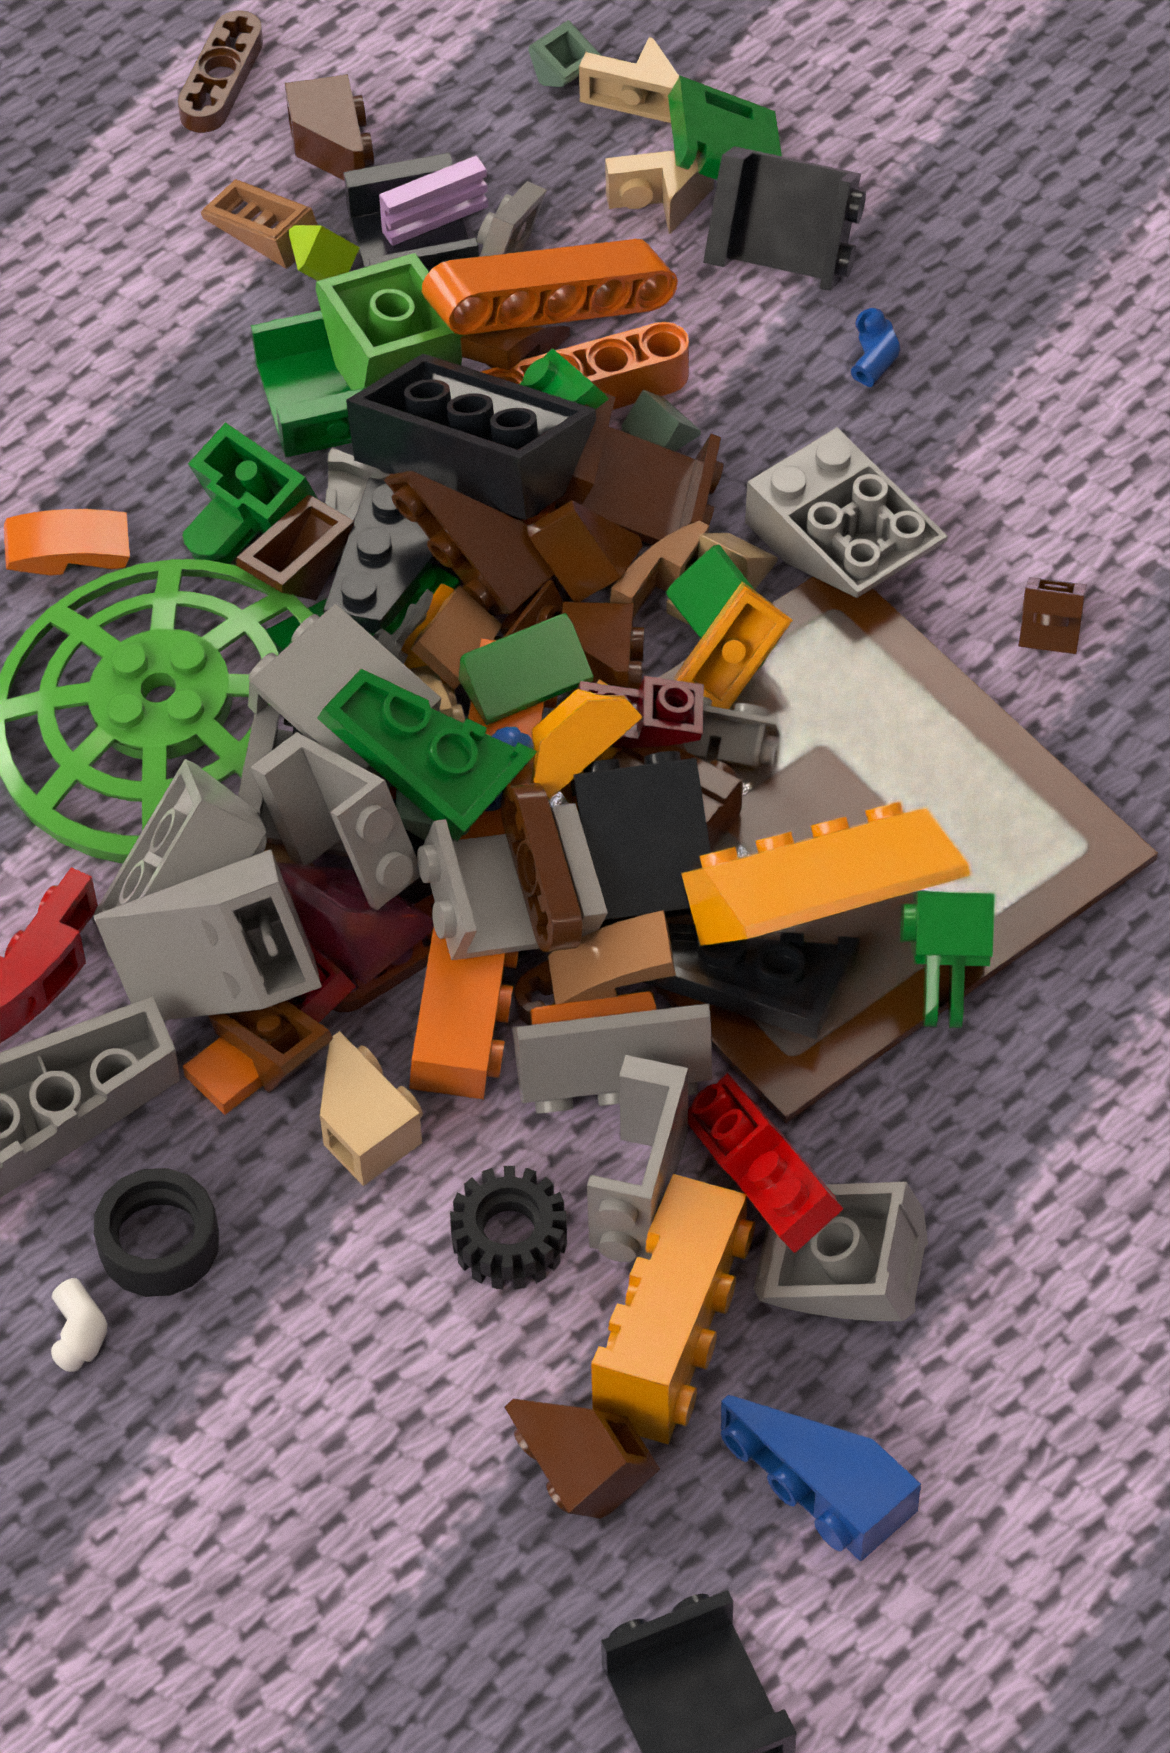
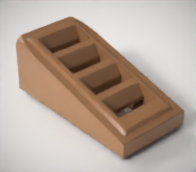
(257, 233)

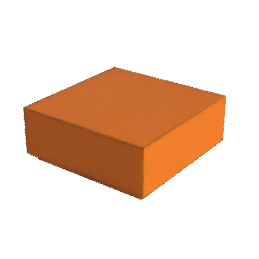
(223, 1075)

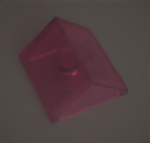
(345, 925)

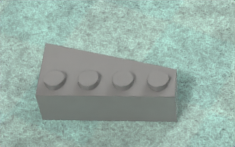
(78, 1085)

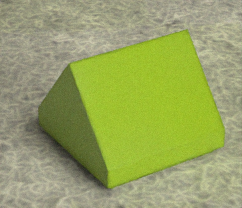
(321, 252)

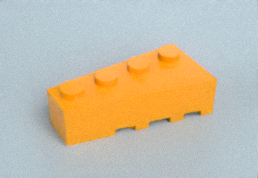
(670, 1307)

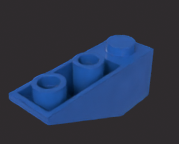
(835, 1474)

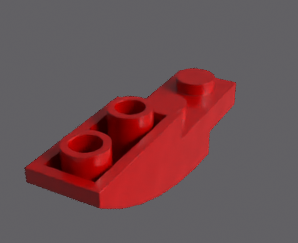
(46, 954)
(762, 1162)

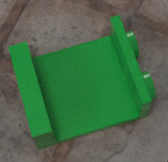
(302, 383)

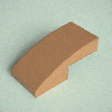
(659, 566)
(453, 633)
(613, 958)

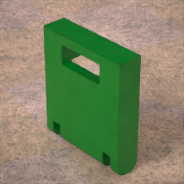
(714, 123)

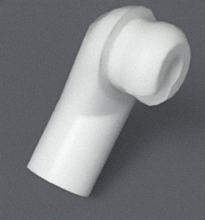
(84, 1326)

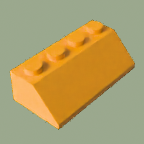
(819, 875)

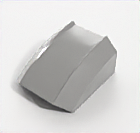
(857, 1264)

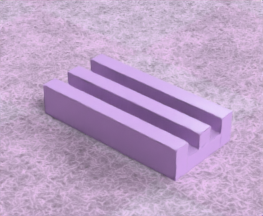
(433, 200)

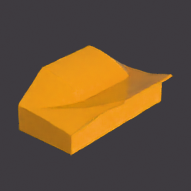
(578, 735)

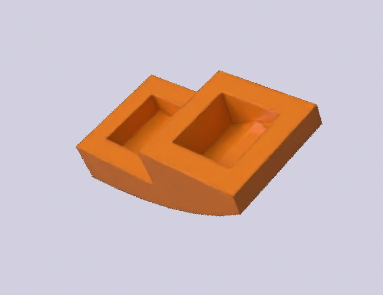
(53, 538)

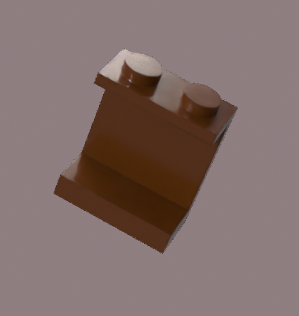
(641, 482)

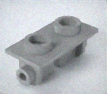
(741, 734)

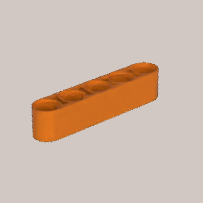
(549, 286)
(625, 362)

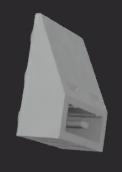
(838, 516)
(213, 943)

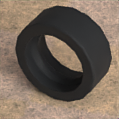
(158, 1275)

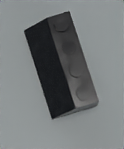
(471, 433)

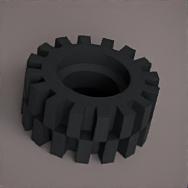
(508, 1260)

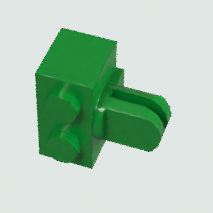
(247, 494)
(948, 931)

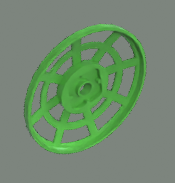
(120, 691)

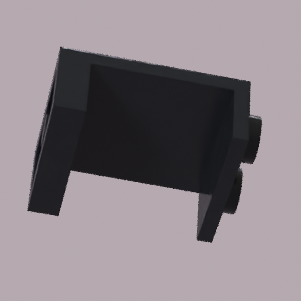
(363, 207)
(784, 215)
(643, 832)
(692, 1683)

